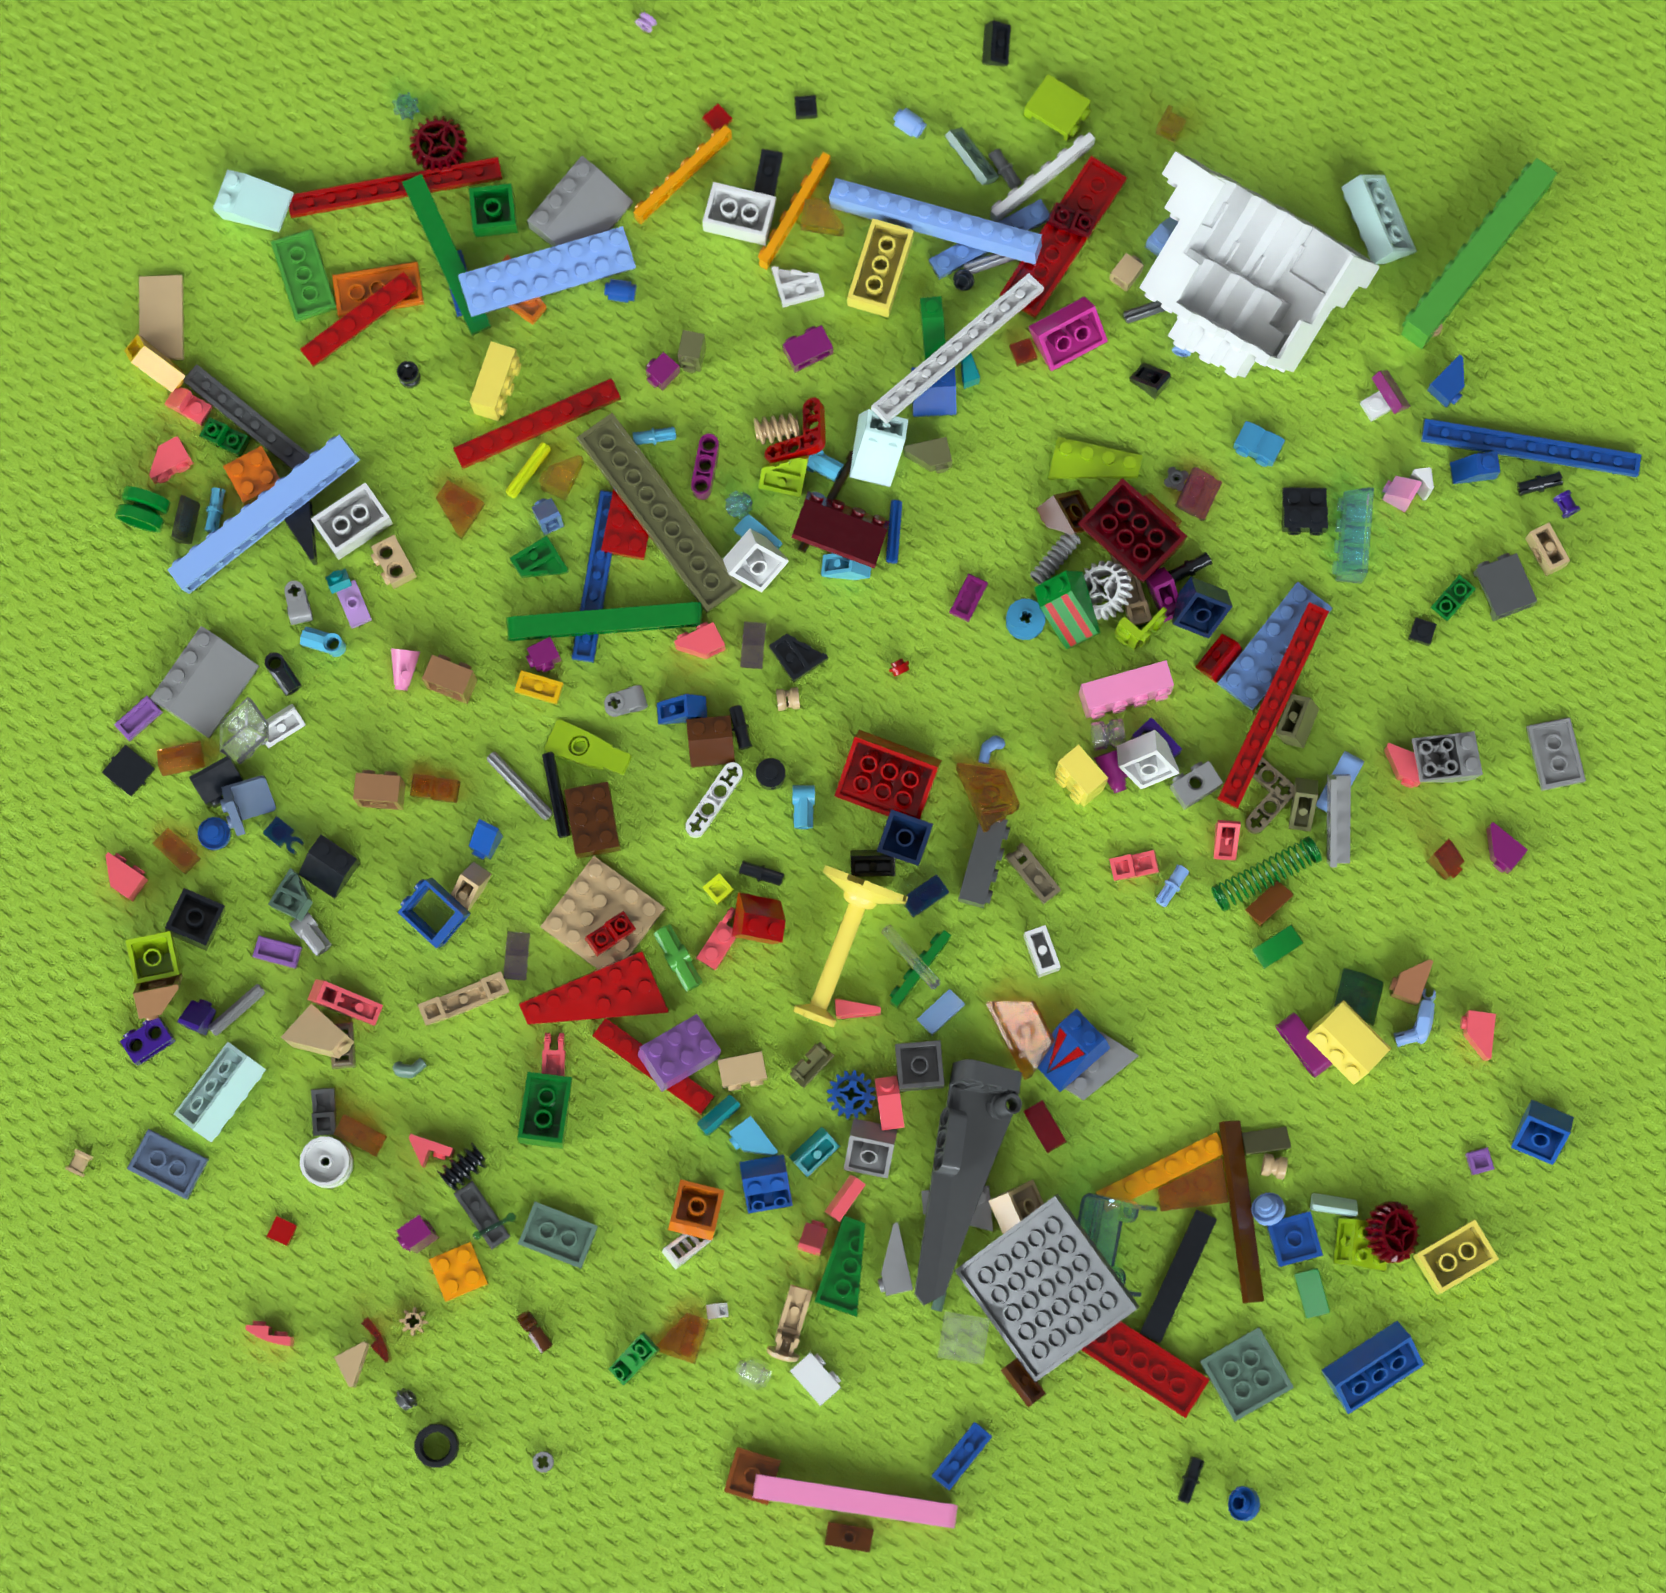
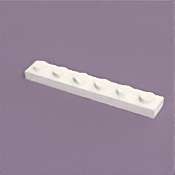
(1047, 173)

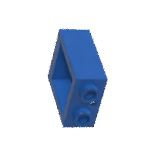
(436, 939)

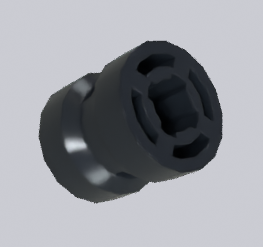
(407, 370)

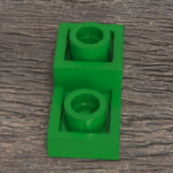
(225, 437)
(1453, 598)
(1278, 946)

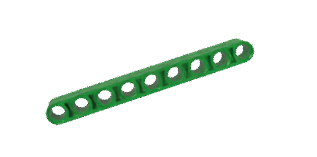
(604, 621)

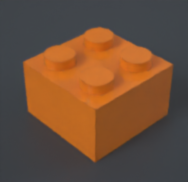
(252, 474)
(696, 1210)

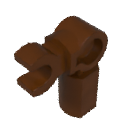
(536, 1334)

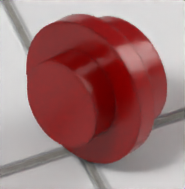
(899, 667)

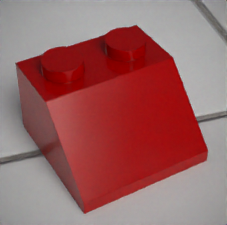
(759, 919)

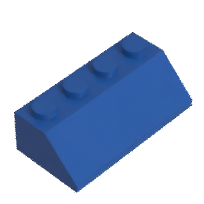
(1373, 1367)

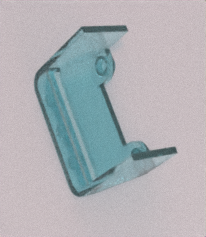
(1102, 1221)

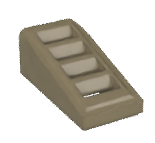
(351, 1062)

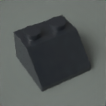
(212, 778)
(328, 866)

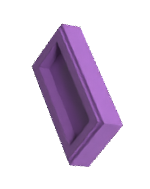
(138, 718)
(277, 952)

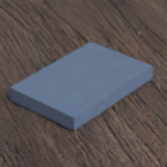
(167, 1164)

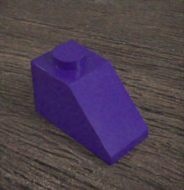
(198, 1016)

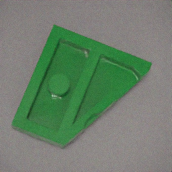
(539, 560)

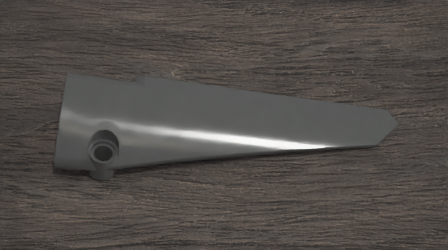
(964, 1154)

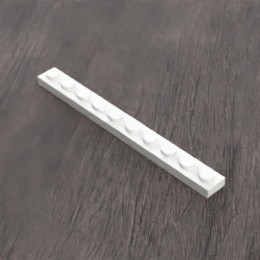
(957, 348)

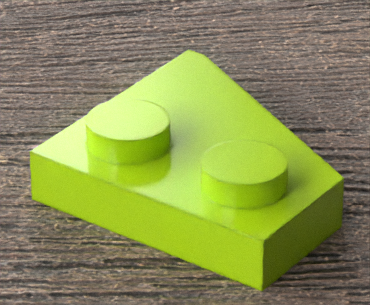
(785, 476)

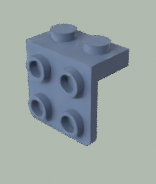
(246, 801)

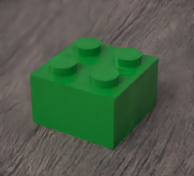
(493, 210)

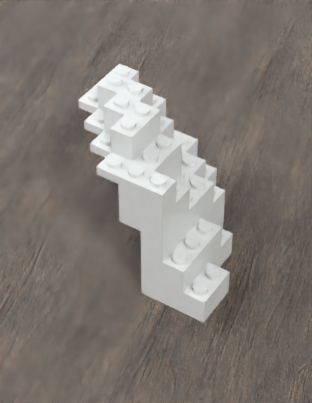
(1246, 273)

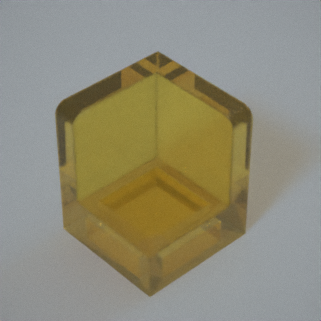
(1170, 125)

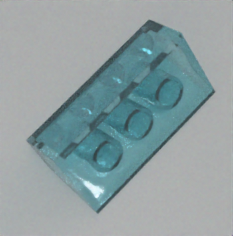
(1354, 535)

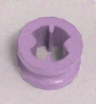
(646, 22)

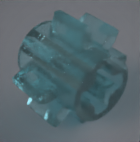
(405, 112)
(738, 504)

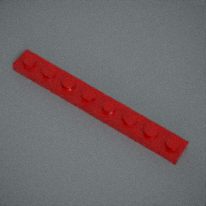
(537, 423)

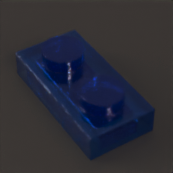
(925, 896)

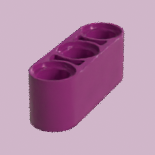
(705, 476)
(1294, 1034)

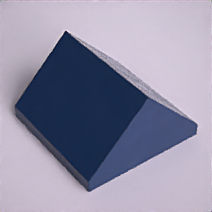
(905, 837)

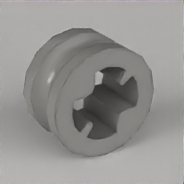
(550, 1460)

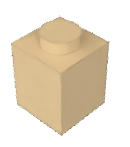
(1126, 271)

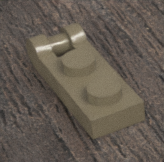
(1033, 874)

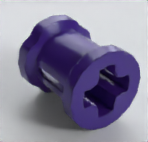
(1566, 504)

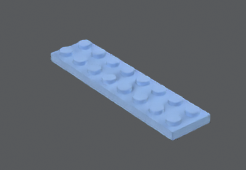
(546, 271)

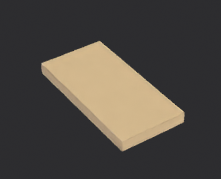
(162, 314)

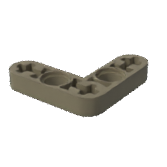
(1274, 796)

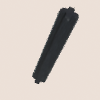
(556, 795)

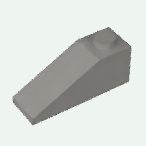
(895, 1269)

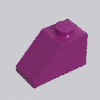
(1163, 591)
(1503, 849)

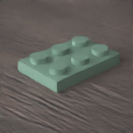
(558, 1235)

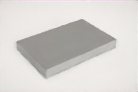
(1555, 754)

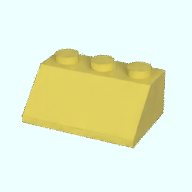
(1348, 1042)

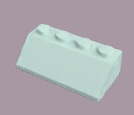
(1378, 218)
(219, 1092)

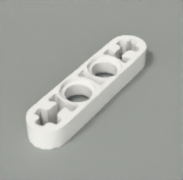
(716, 801)

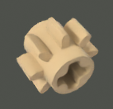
(417, 1326)

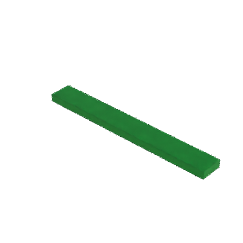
(442, 247)

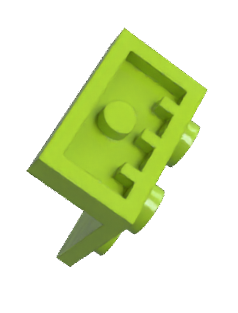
(1352, 1246)

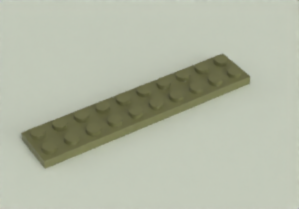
(659, 512)

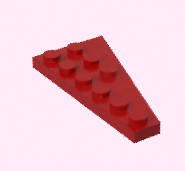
(608, 992)

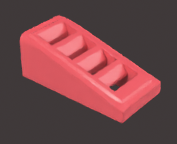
(850, 1009)

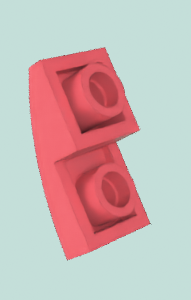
(264, 1332)

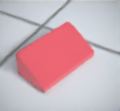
(845, 1197)

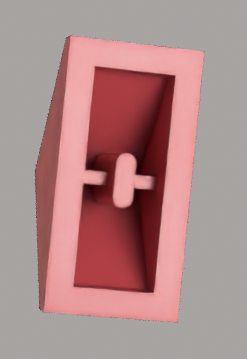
(1226, 839)

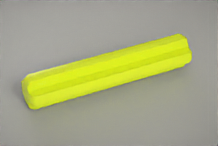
(528, 470)

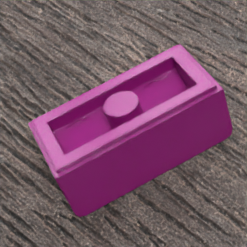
(1390, 391)

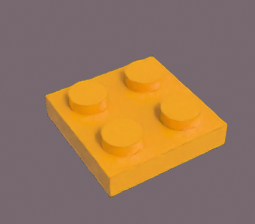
(458, 1271)

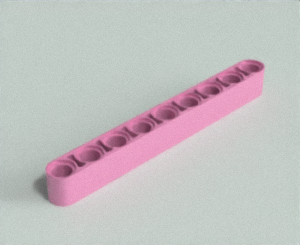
(855, 1501)

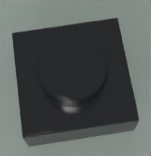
(1422, 631)

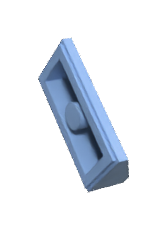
(941, 1012)

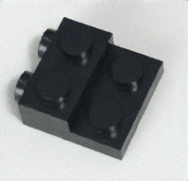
(1304, 510)

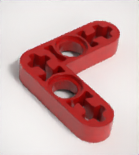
(809, 443)

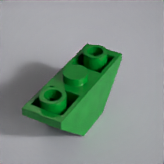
(634, 1358)

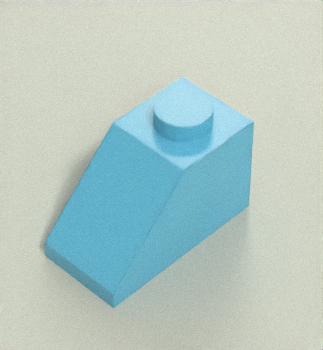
(843, 568)
(751, 1139)

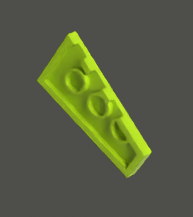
(1090, 461)

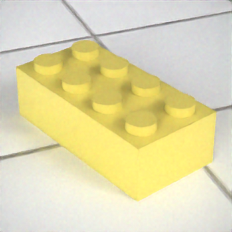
(880, 268)

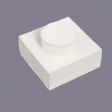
(1375, 406)

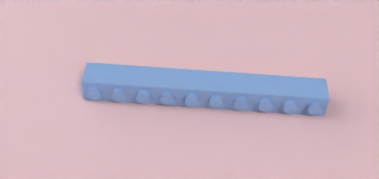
(936, 221)
(263, 514)

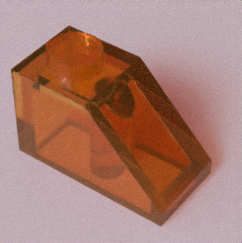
(360, 1135)

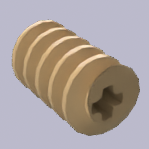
(776, 428)

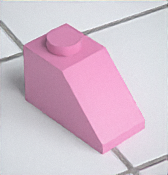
(1400, 492)

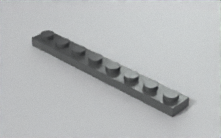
(245, 417)

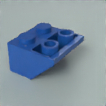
(765, 1183)

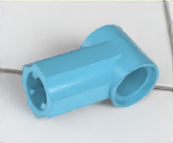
(824, 465)
(321, 641)
(803, 806)

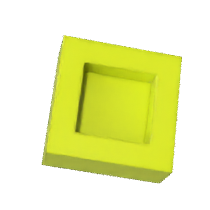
(718, 889)

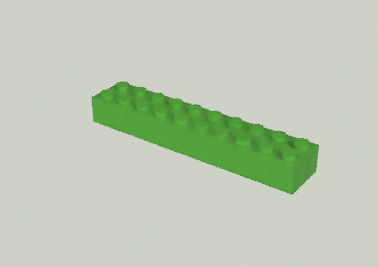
(1478, 252)

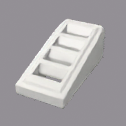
(672, 1258)

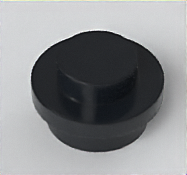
(963, 280)

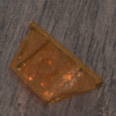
(988, 793)
(1023, 1032)

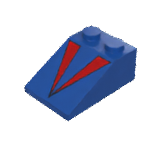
(1073, 1051)

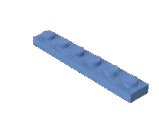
(959, 254)

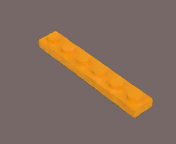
(687, 169)
(789, 217)
(1166, 1169)

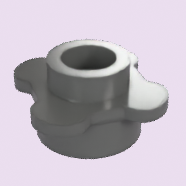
(1181, 475)
(406, 1399)

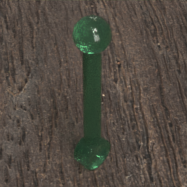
(510, 1217)

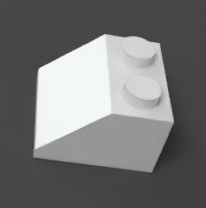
(755, 560)
(1147, 759)

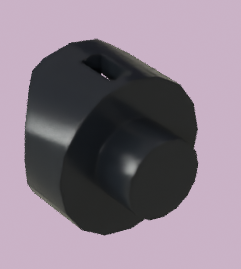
(770, 774)

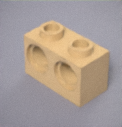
(396, 560)

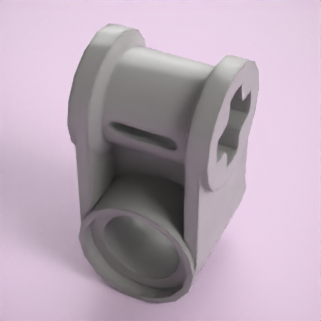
(297, 607)
(628, 701)

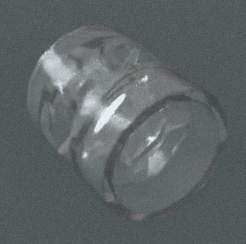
(1107, 734)

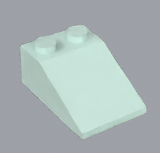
(252, 201)

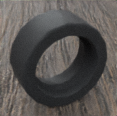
(454, 1445)

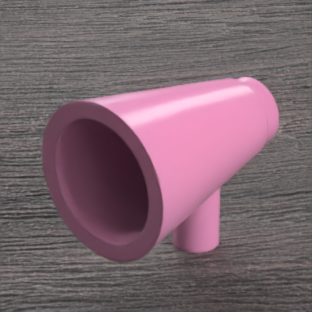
(403, 667)

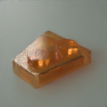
(459, 507)
(685, 1338)

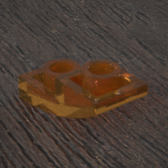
(435, 788)

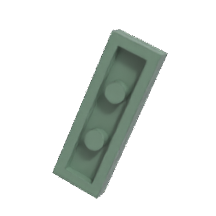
(971, 156)

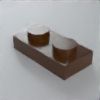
(1022, 1382)

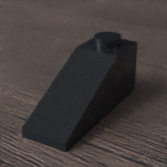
(303, 529)

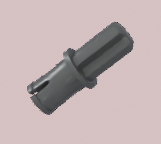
(1005, 168)

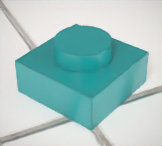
(338, 580)

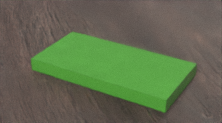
(303, 275)

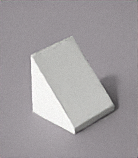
(717, 1310)

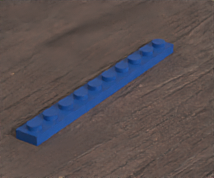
(1531, 447)

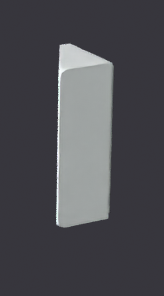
(1425, 476)
(283, 724)

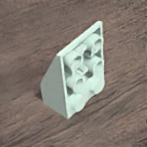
(877, 448)

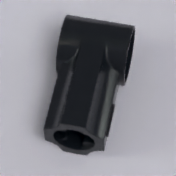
(283, 675)

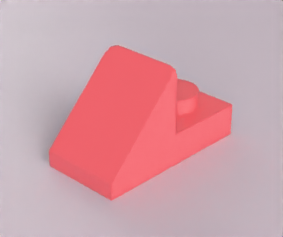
(188, 405)
(424, 1147)

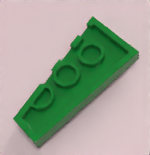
(843, 1271)

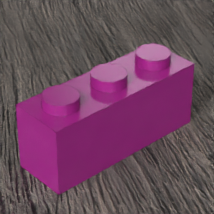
(416, 1234)

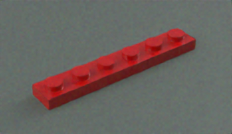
(358, 319)
(628, 1049)

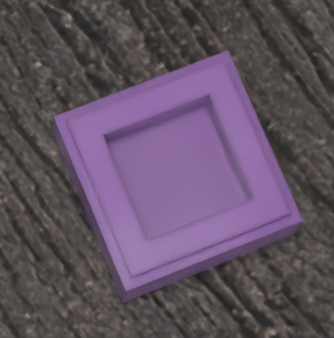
(1479, 1161)

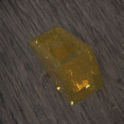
(820, 218)
(561, 477)

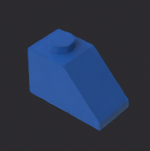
(1449, 383)
(1475, 468)
(681, 708)
(485, 840)

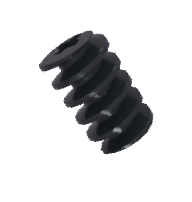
(463, 1167)

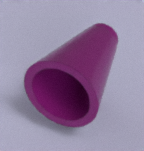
(1109, 765)

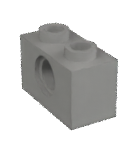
(1188, 795)

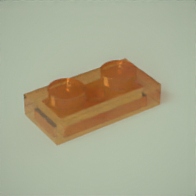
(176, 851)

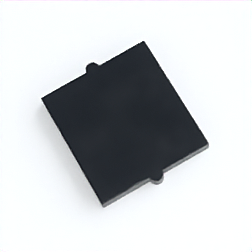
(128, 770)

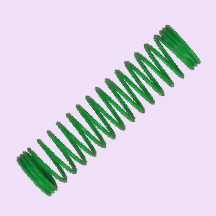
(1312, 851)

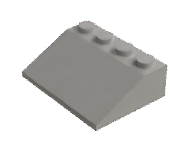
(579, 206)
(204, 682)

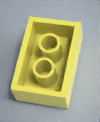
(495, 381)
(1080, 776)
(1455, 1257)

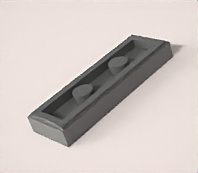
(481, 1214)

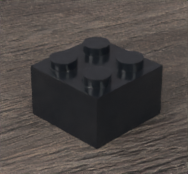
(195, 919)

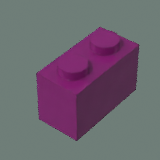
(807, 348)

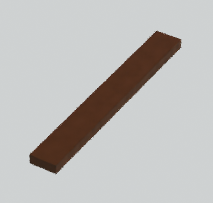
(1241, 1212)

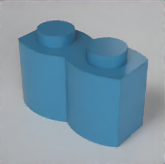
(1259, 444)

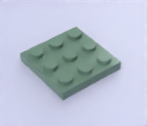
(1246, 1374)

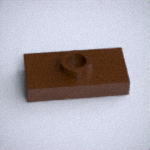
(849, 1537)

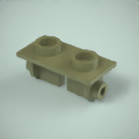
(804, 1071)

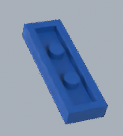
(961, 1456)

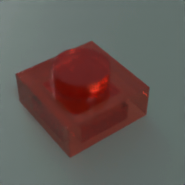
(1023, 352)

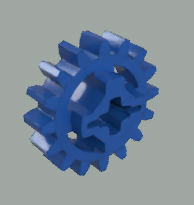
(840, 1093)

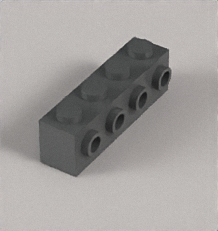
(982, 864)

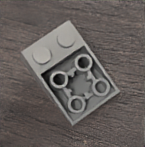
(1447, 757)

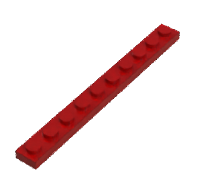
(392, 188)
(1272, 705)

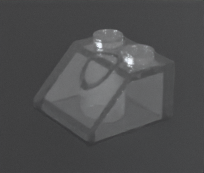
(243, 731)

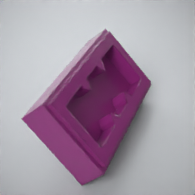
(968, 597)

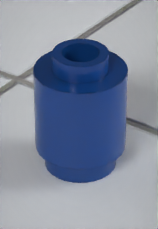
(620, 290)

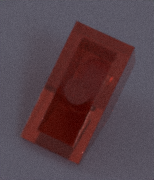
(1446, 860)

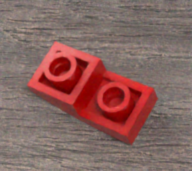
(610, 933)

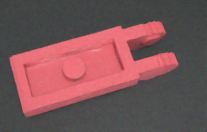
(718, 943)
(554, 1060)

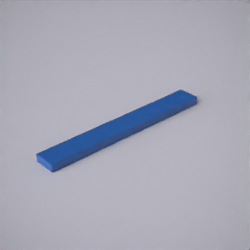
(595, 580)

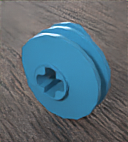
(1024, 630)

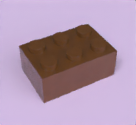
(592, 820)

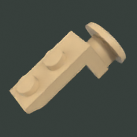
(790, 1324)

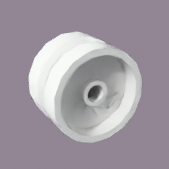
(313, 1158)

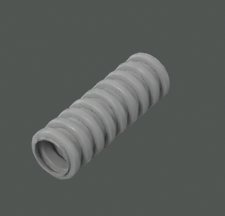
(1055, 558)

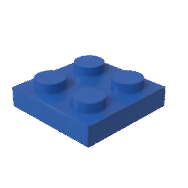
(1294, 1239)

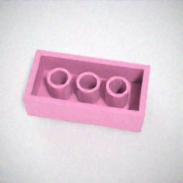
(1126, 689)

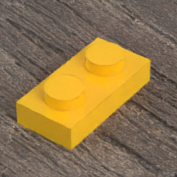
(538, 687)

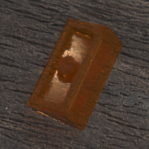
(180, 758)

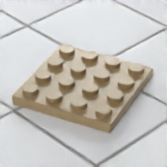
(590, 902)

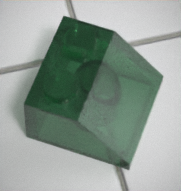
(1360, 993)

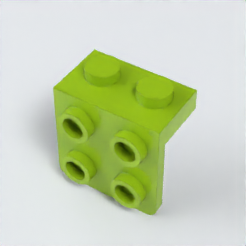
(1129, 634)

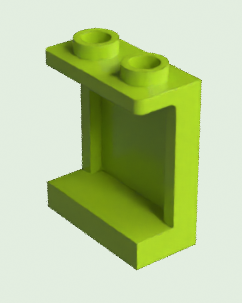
(1058, 107)

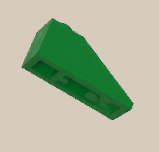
(932, 324)

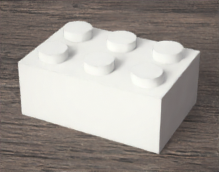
(352, 521)

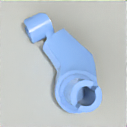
(1423, 1023)

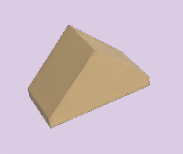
(352, 1362)

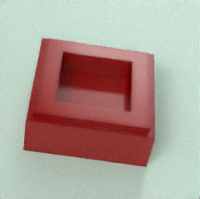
(717, 117)
(282, 1231)

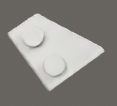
(797, 286)

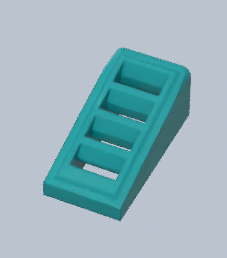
(970, 373)

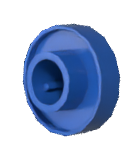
(214, 833)
(1243, 1503)

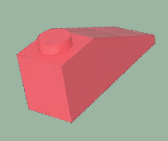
(345, 1002)

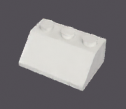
(739, 213)

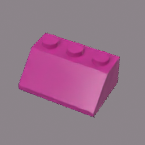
(1068, 333)

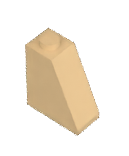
(317, 1034)

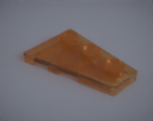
(1197, 1189)

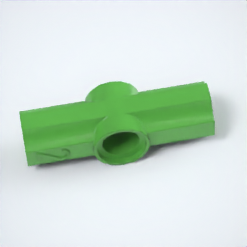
(678, 957)

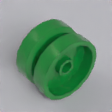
(142, 509)

